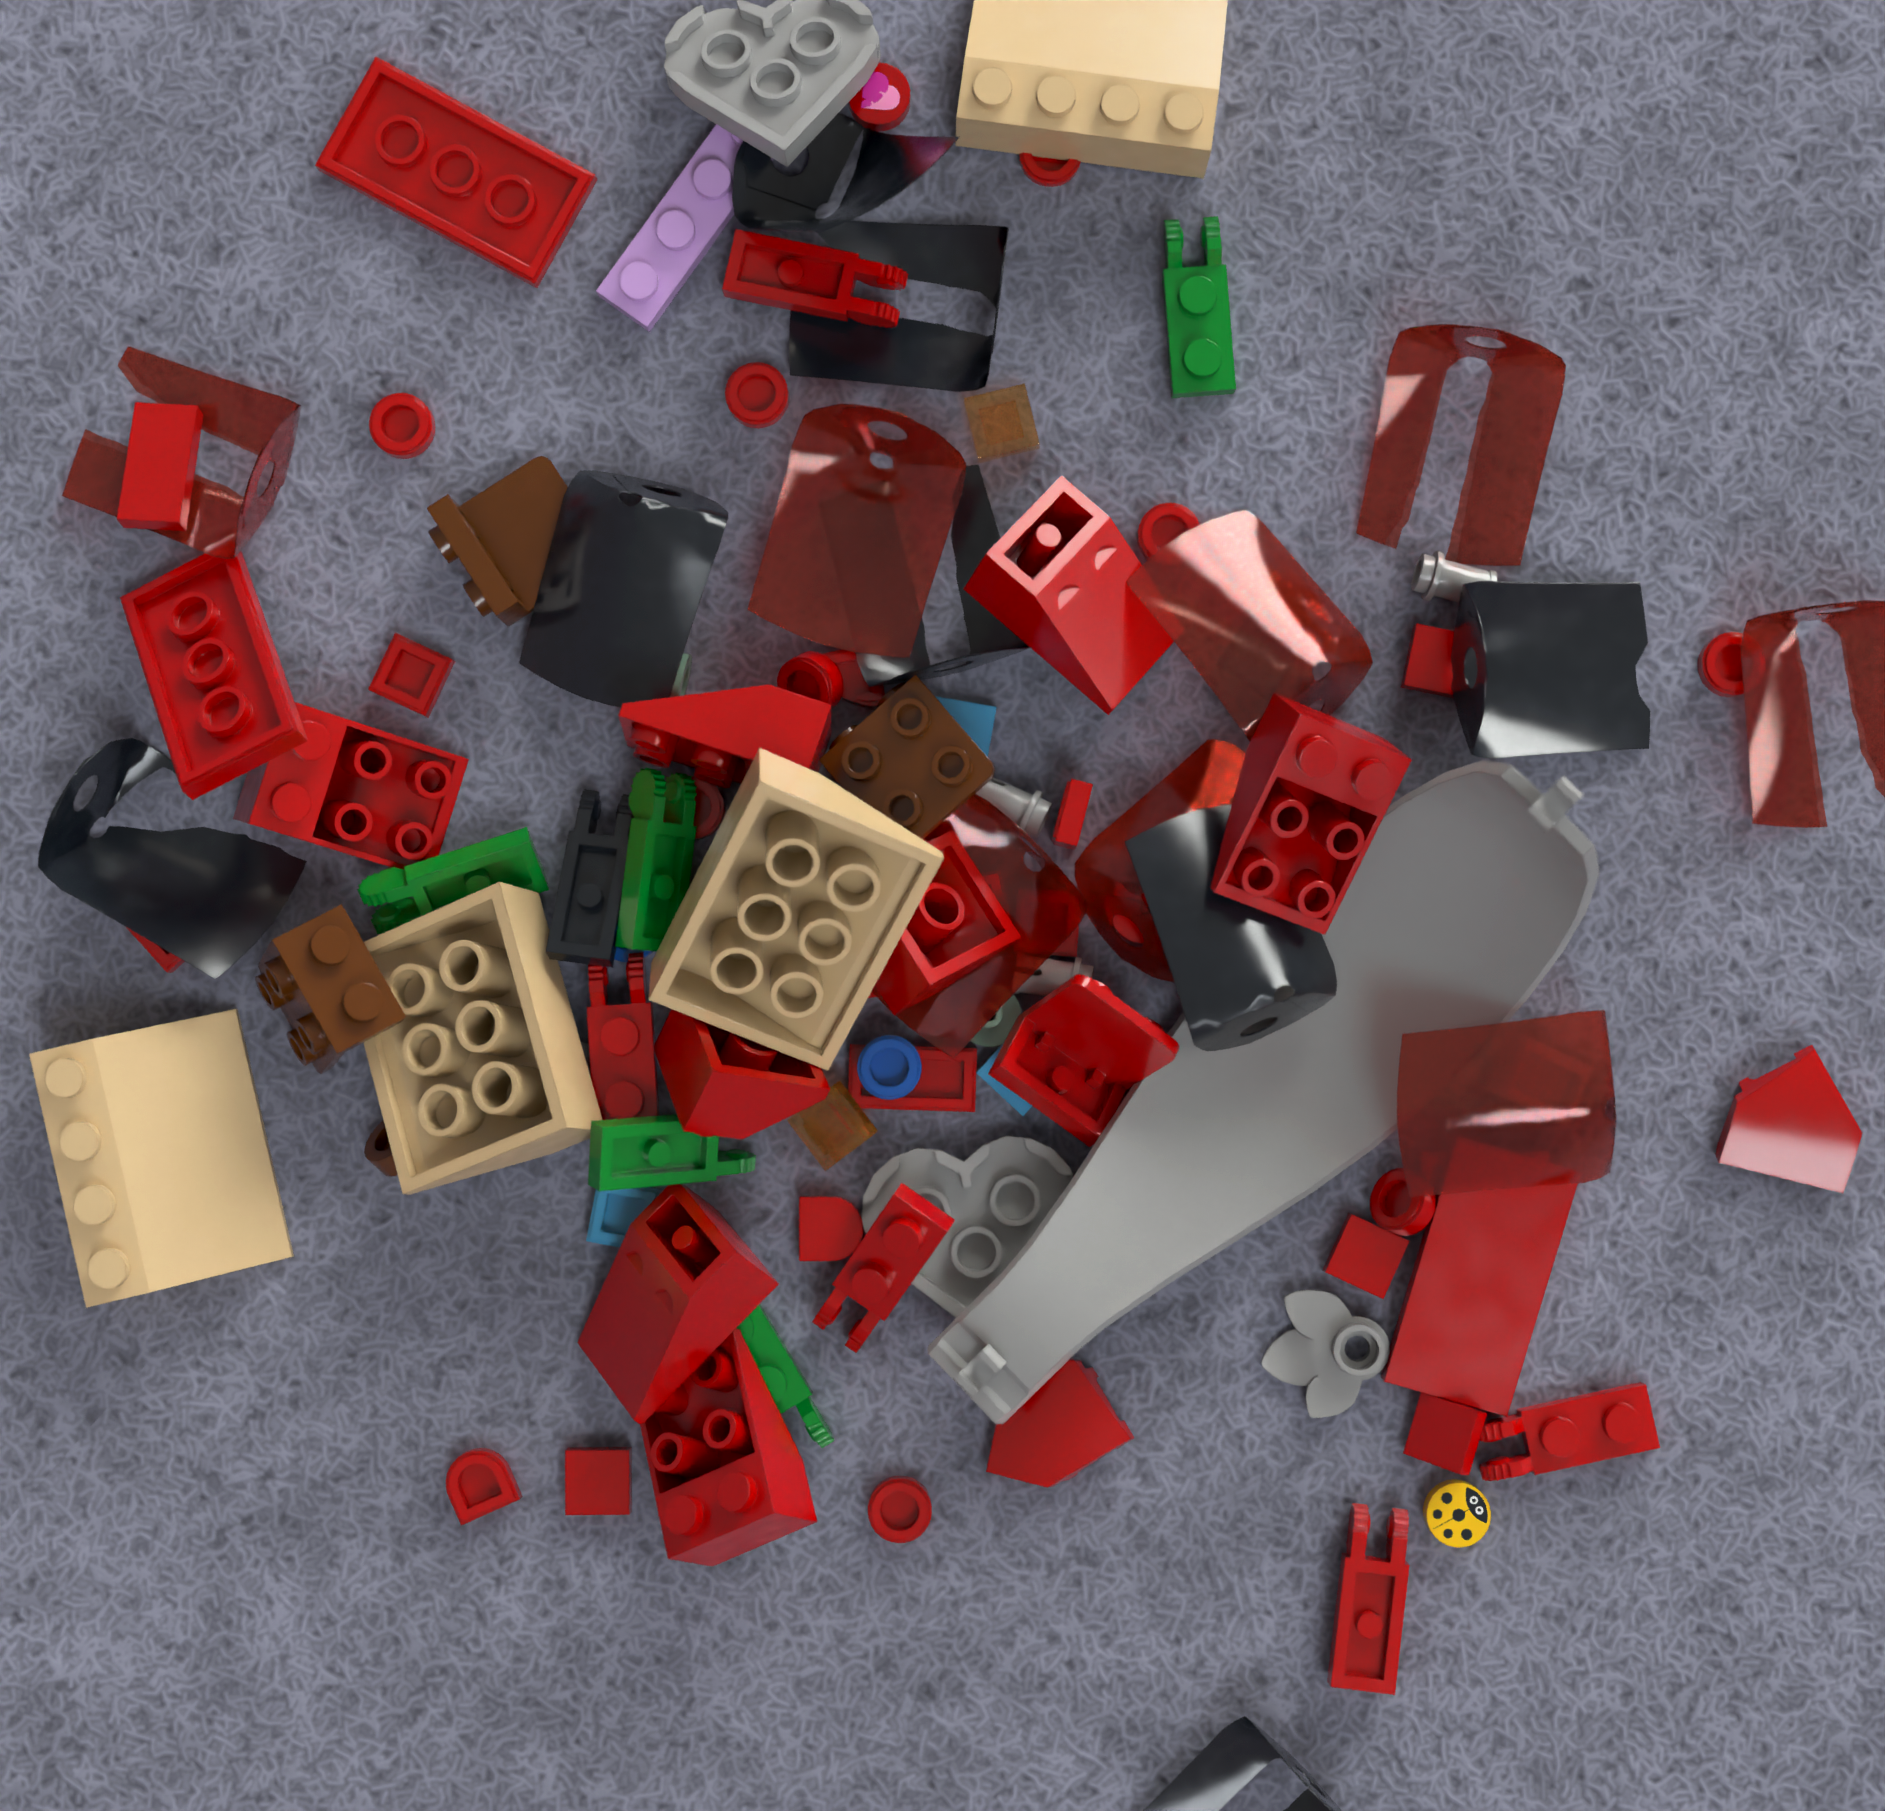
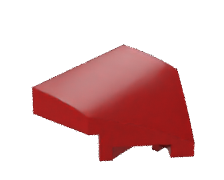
(1792, 1126)
(1058, 1430)

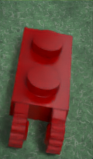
(808, 279)
(622, 1045)
(886, 1261)
(1573, 1432)
(1370, 1607)

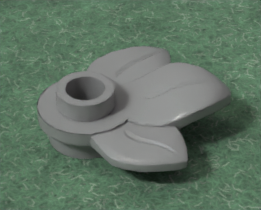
(1315, 1351)

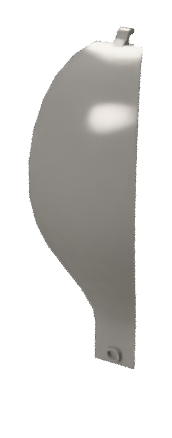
(1438, 931)

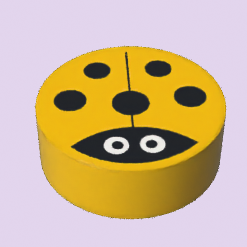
(1456, 1513)

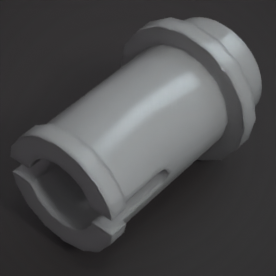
(1445, 578)
(1020, 806)
(1054, 974)

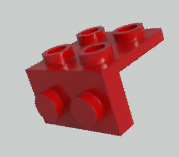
(1080, 1055)

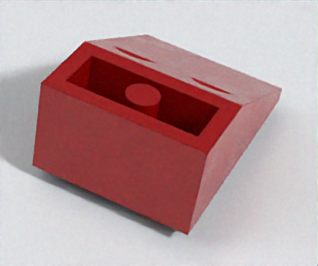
(1066, 595)
(725, 729)
(356, 791)
(1304, 813)
(670, 1299)
(724, 1462)

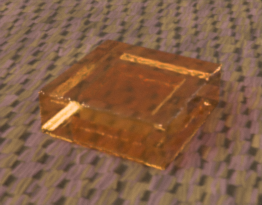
(1001, 423)
(833, 1126)

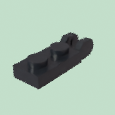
(590, 887)

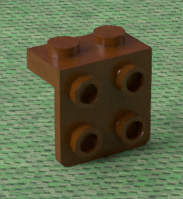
(503, 537)
(909, 759)
(326, 989)

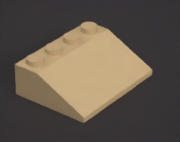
(1095, 81)
(792, 913)
(487, 1046)
(161, 1156)

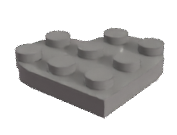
(772, 69)
(996, 1204)

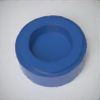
(889, 1067)

